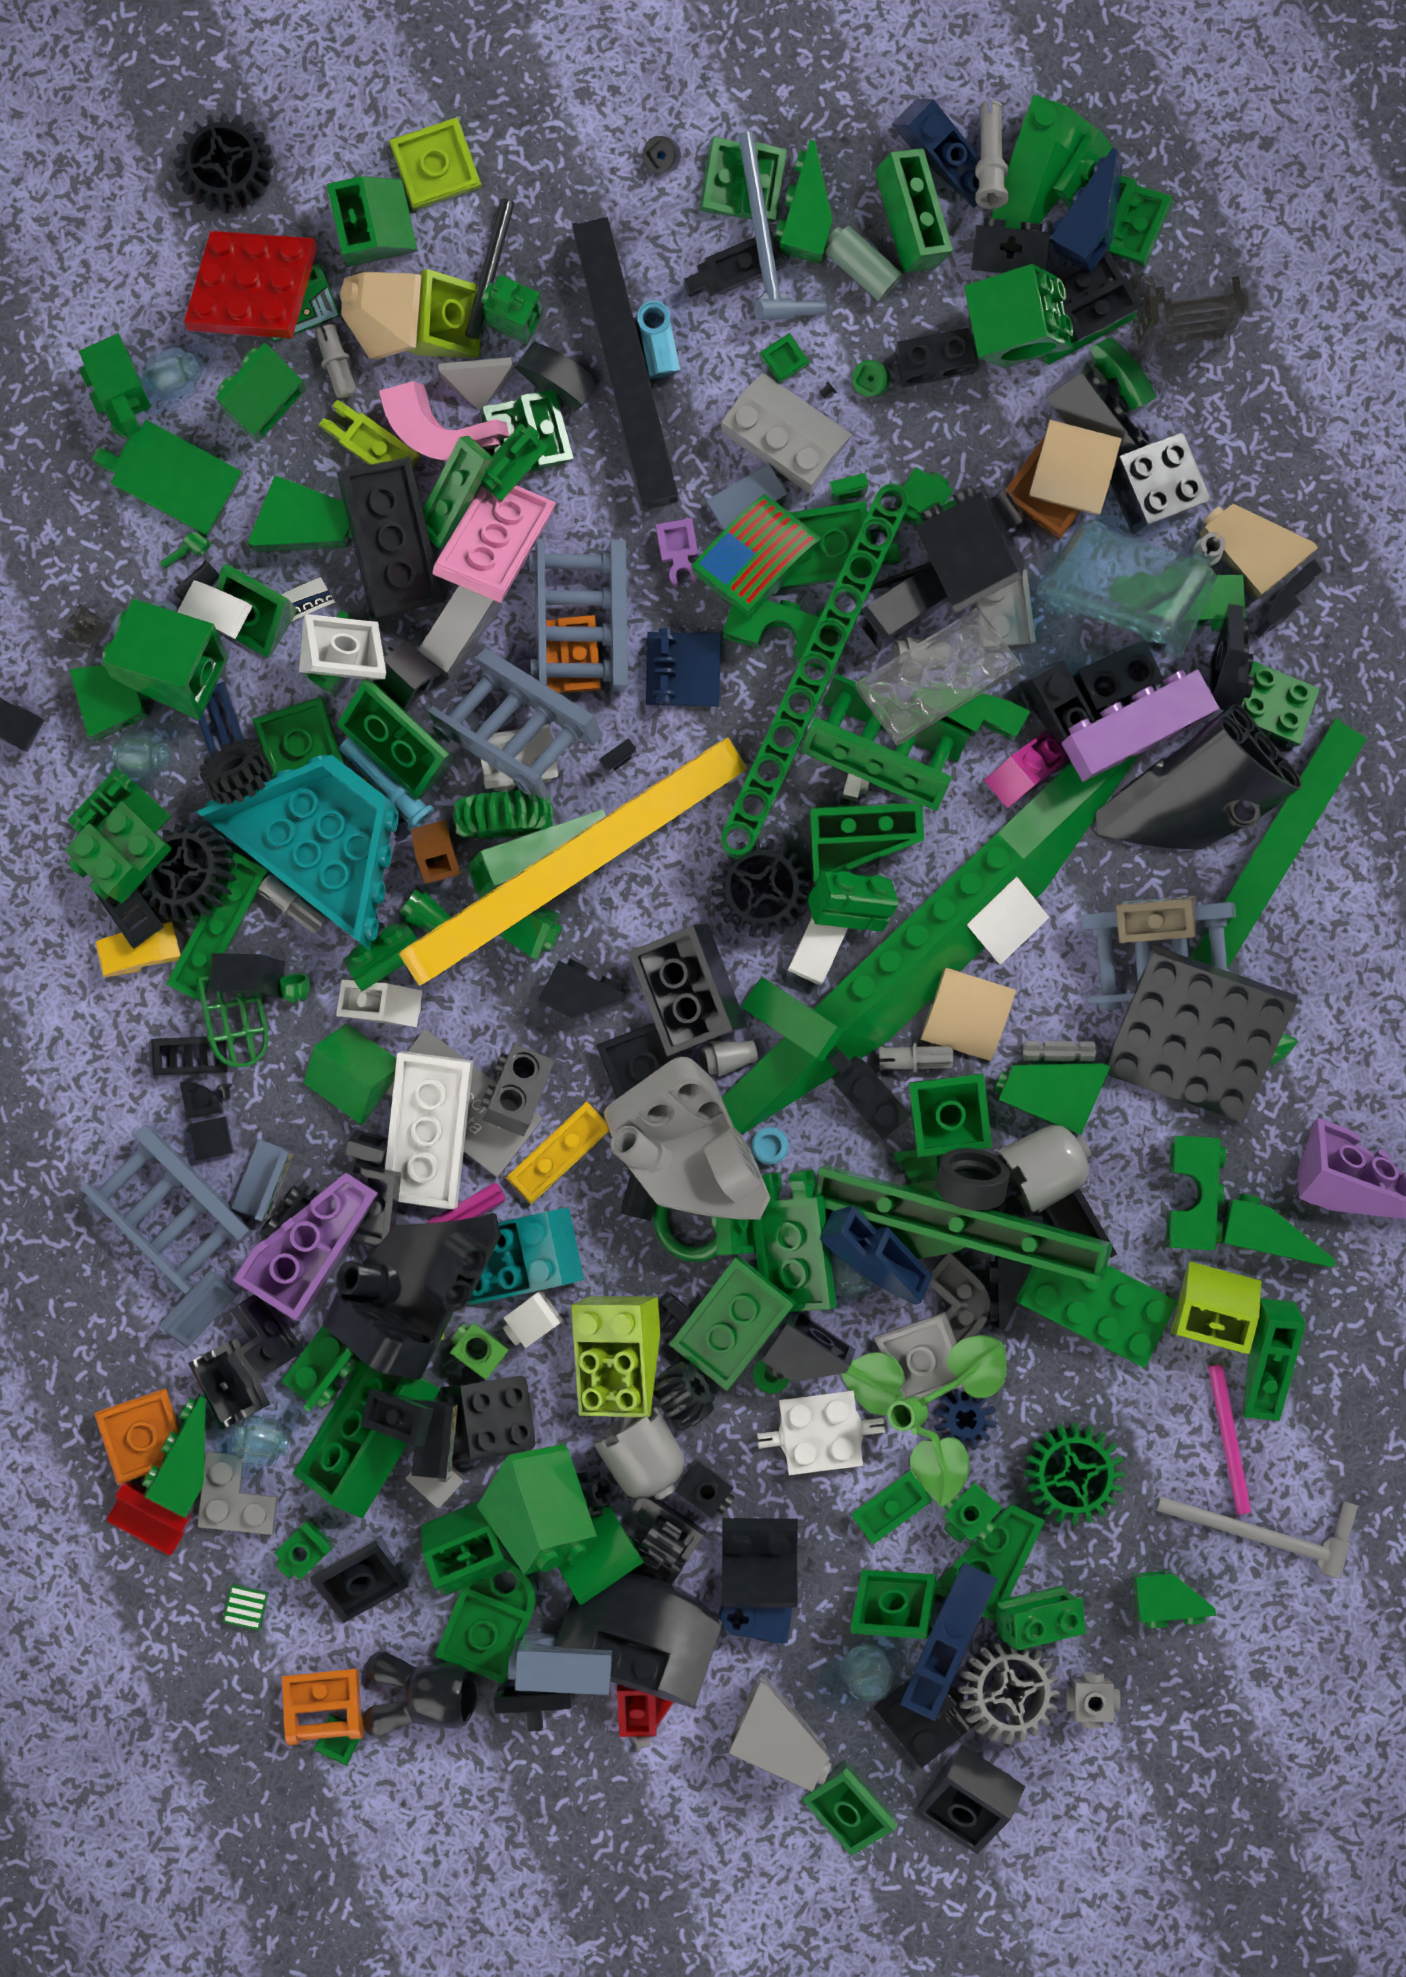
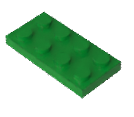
(1111, 1313)

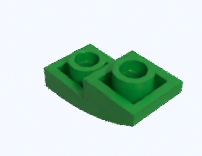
(1115, 361)

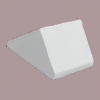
(341, 648)

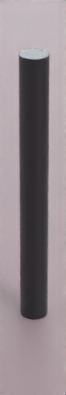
(490, 266)

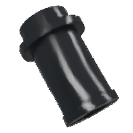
(204, 573)

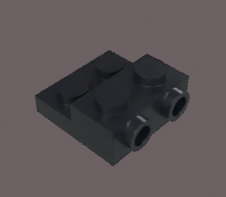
(1231, 661)

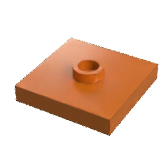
(136, 1433)

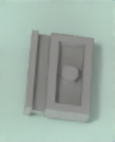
(1011, 612)

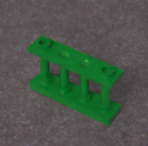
(875, 762)

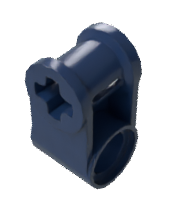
(761, 1623)

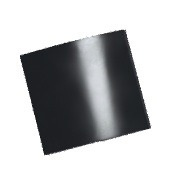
(1097, 297)
(1285, 601)
(652, 1511)

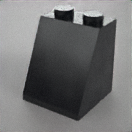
(969, 546)

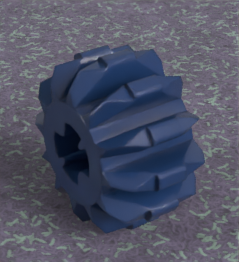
(965, 1405)

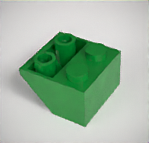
(371, 219)
(259, 392)
(462, 1549)

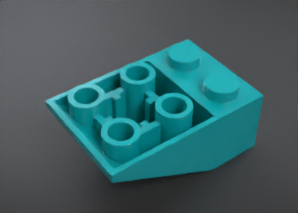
(530, 1257)

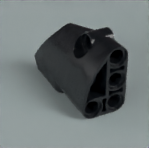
(407, 1291)

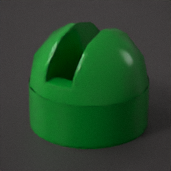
(294, 987)

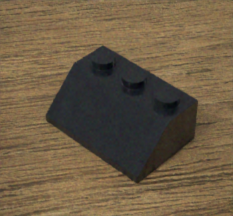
(687, 989)

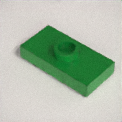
(1081, 166)

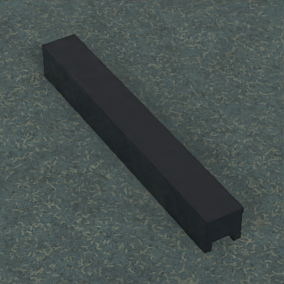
(625, 363)

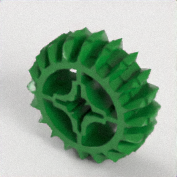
(501, 815)
(1091, 1468)

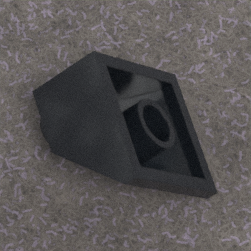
(806, 1351)

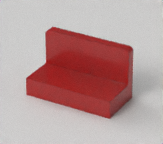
(147, 1519)

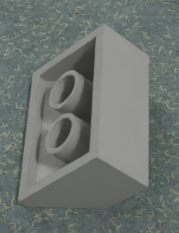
(785, 432)

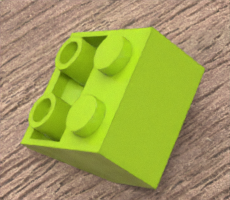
(1218, 1308)

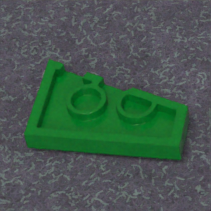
(1000, 1555)

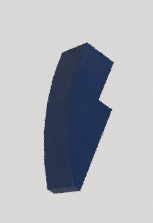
(876, 1254)

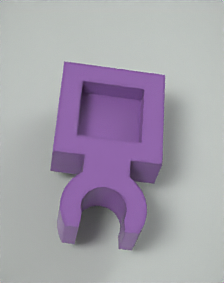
(677, 544)

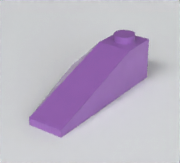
(1347, 1176)
(301, 1255)

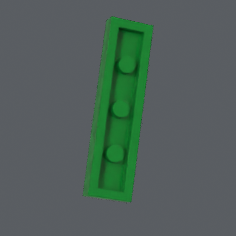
(217, 932)

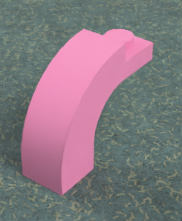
(414, 423)

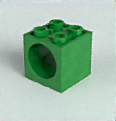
(1018, 316)

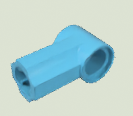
(658, 342)

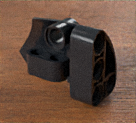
(1201, 788)

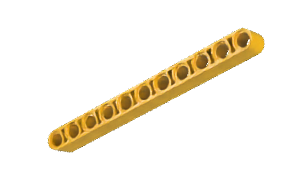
(572, 861)

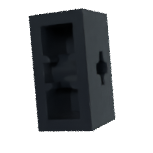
(990, 258)

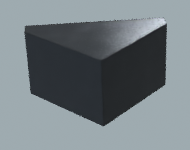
(246, 974)

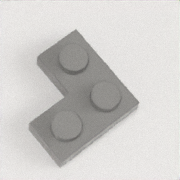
(225, 1505)

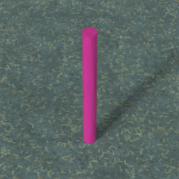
(1229, 1439)

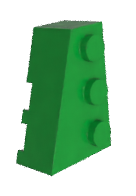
(859, 833)

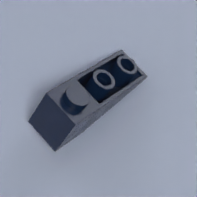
(945, 148)
(1090, 222)

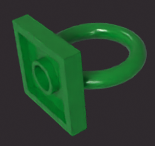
(732, 1237)

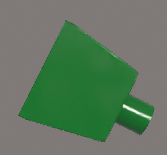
(105, 702)

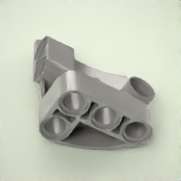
(685, 1146)

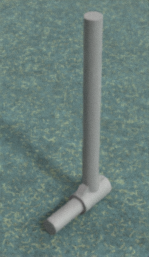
(1329, 1555)

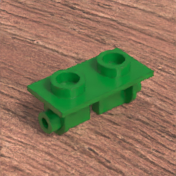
(513, 461)

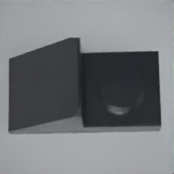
(397, 1416)

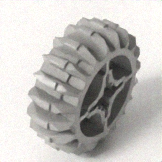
(1013, 1707)

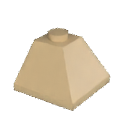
(382, 311)

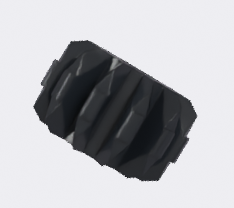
(683, 1395)

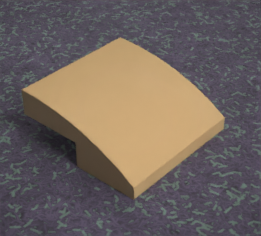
(1074, 467)
(968, 1014)

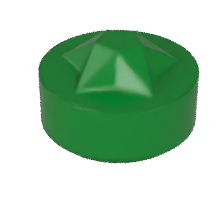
(871, 378)

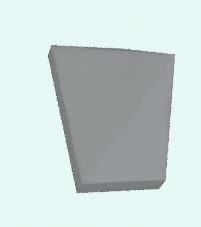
(477, 379)

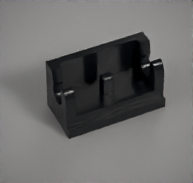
(224, 1388)

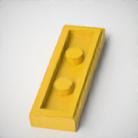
(558, 1153)

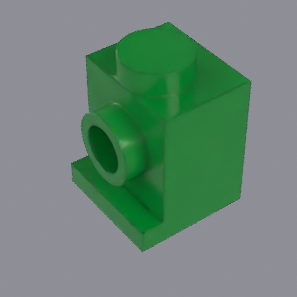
(313, 1541)

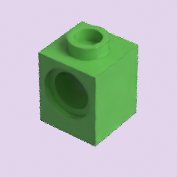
(496, 1349)

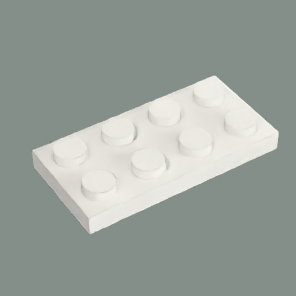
(429, 1127)

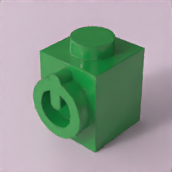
(923, 491)

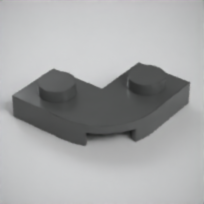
(966, 1295)

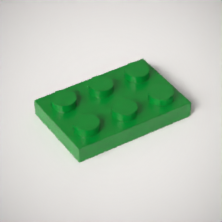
(732, 1323)

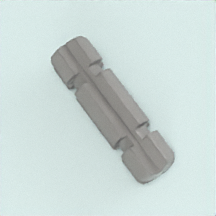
(1059, 1051)

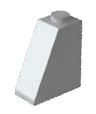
(458, 629)

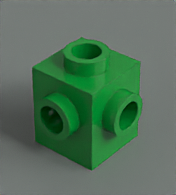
(983, 1508)

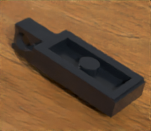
(731, 268)
(867, 1093)

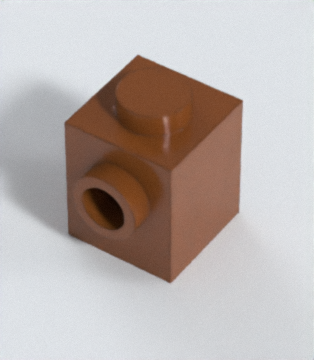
(435, 851)

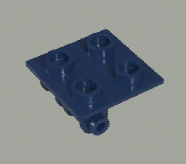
(683, 668)

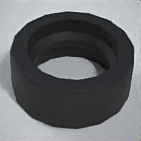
(967, 1193)

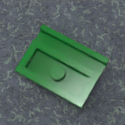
(383, 958)

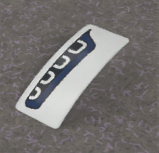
(309, 597)

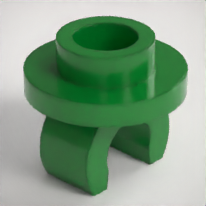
(767, 1381)

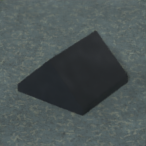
(360, 1579)

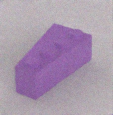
(1139, 725)

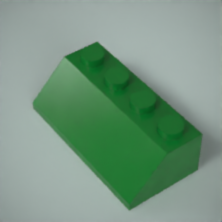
(349, 1460)

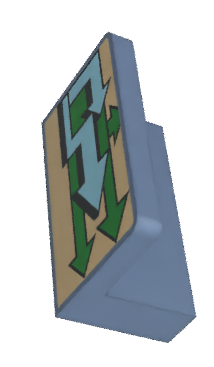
(262, 1180)

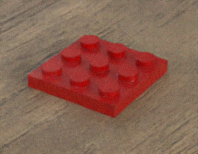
(251, 284)

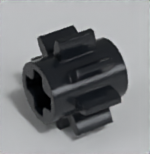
(595, 1491)
(662, 1545)

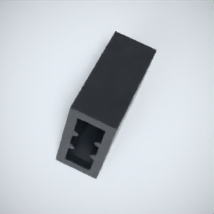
(902, 607)

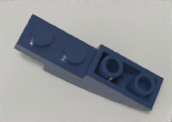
(949, 1641)

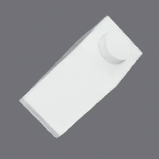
(380, 1003)
(531, 1320)

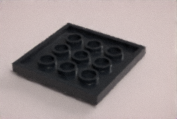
(1199, 1033)

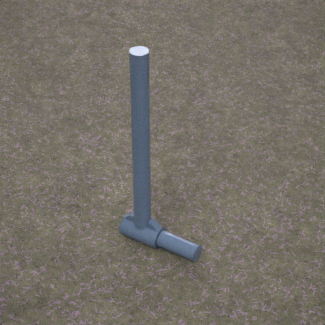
(772, 303)

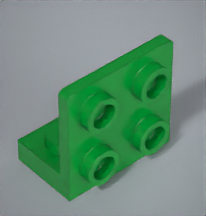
(320, 1368)

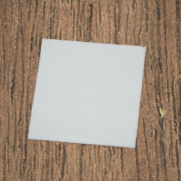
(1008, 920)

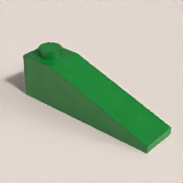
(1039, 158)

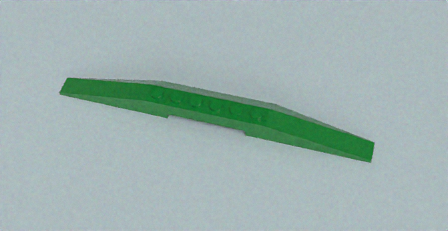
(910, 962)

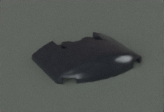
(655, 1634)

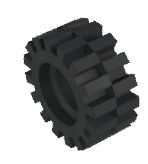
(236, 771)

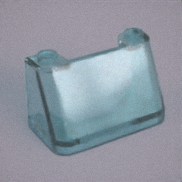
(1129, 585)

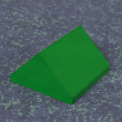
(269, 612)
(351, 1072)
(949, 1114)
(895, 1604)
(850, 1809)

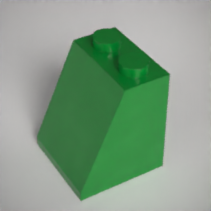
(166, 656)
(539, 1510)

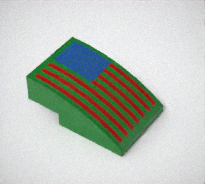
(755, 555)

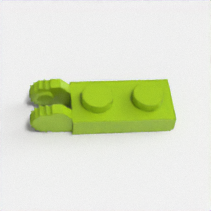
(367, 438)

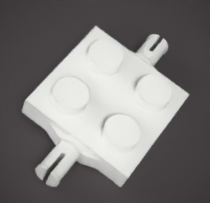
(821, 1433)

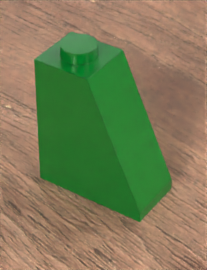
(299, 520)
(1053, 1092)

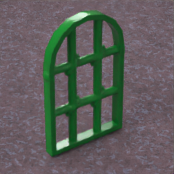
(227, 1035)

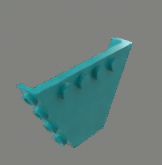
(321, 837)

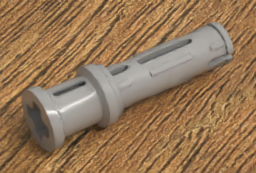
(991, 168)

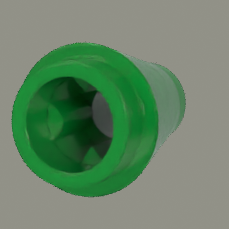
(423, 911)

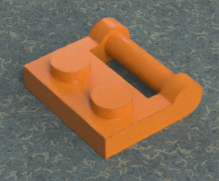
(320, 1694)

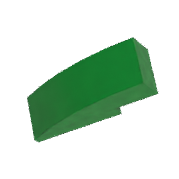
(992, 713)

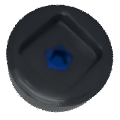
(661, 154)

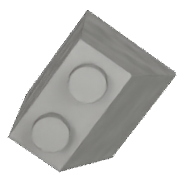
(778, 1738)

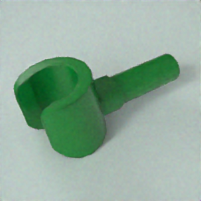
(193, 542)

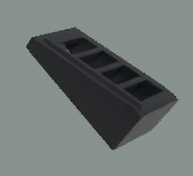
(142, 931)
(173, 1070)

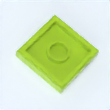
(435, 163)

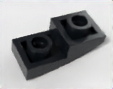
(551, 369)

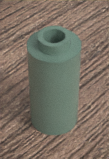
(863, 262)

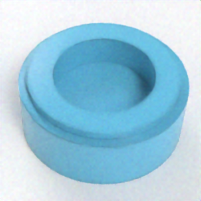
(770, 1145)

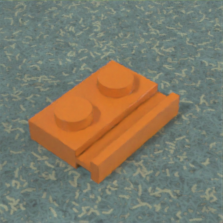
(572, 653)

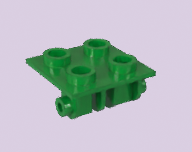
(1280, 704)
(109, 794)

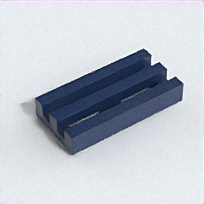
(222, 688)

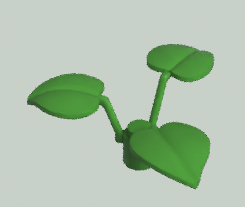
(936, 1463)

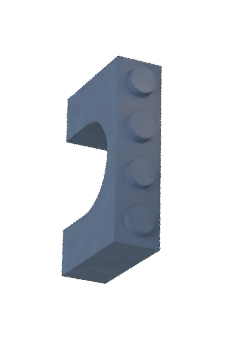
(546, 1668)

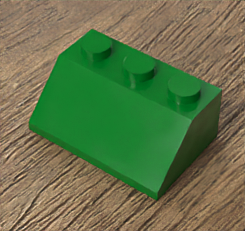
(395, 740)

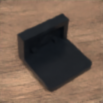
(491, 1418)

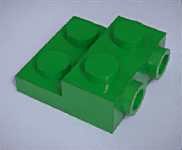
(117, 853)

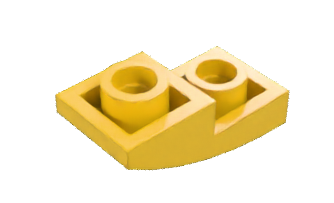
(120, 958)

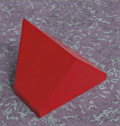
(639, 1712)

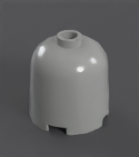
(1046, 1166)
(642, 1455)

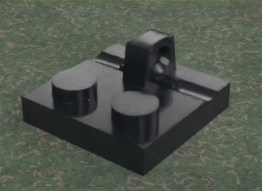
(532, 1702)
(919, 1734)

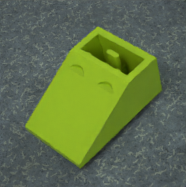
(616, 1354)

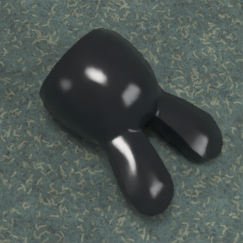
(430, 1696)

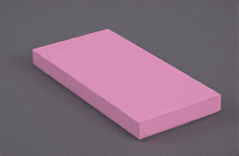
(494, 541)

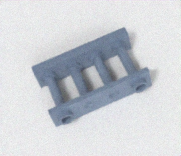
(611, 598)
(521, 690)
(1104, 926)
(203, 1199)

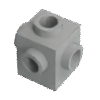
(1086, 1687)

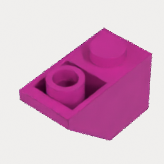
(1026, 769)

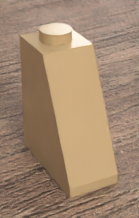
(1257, 547)

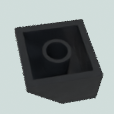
(970, 1799)

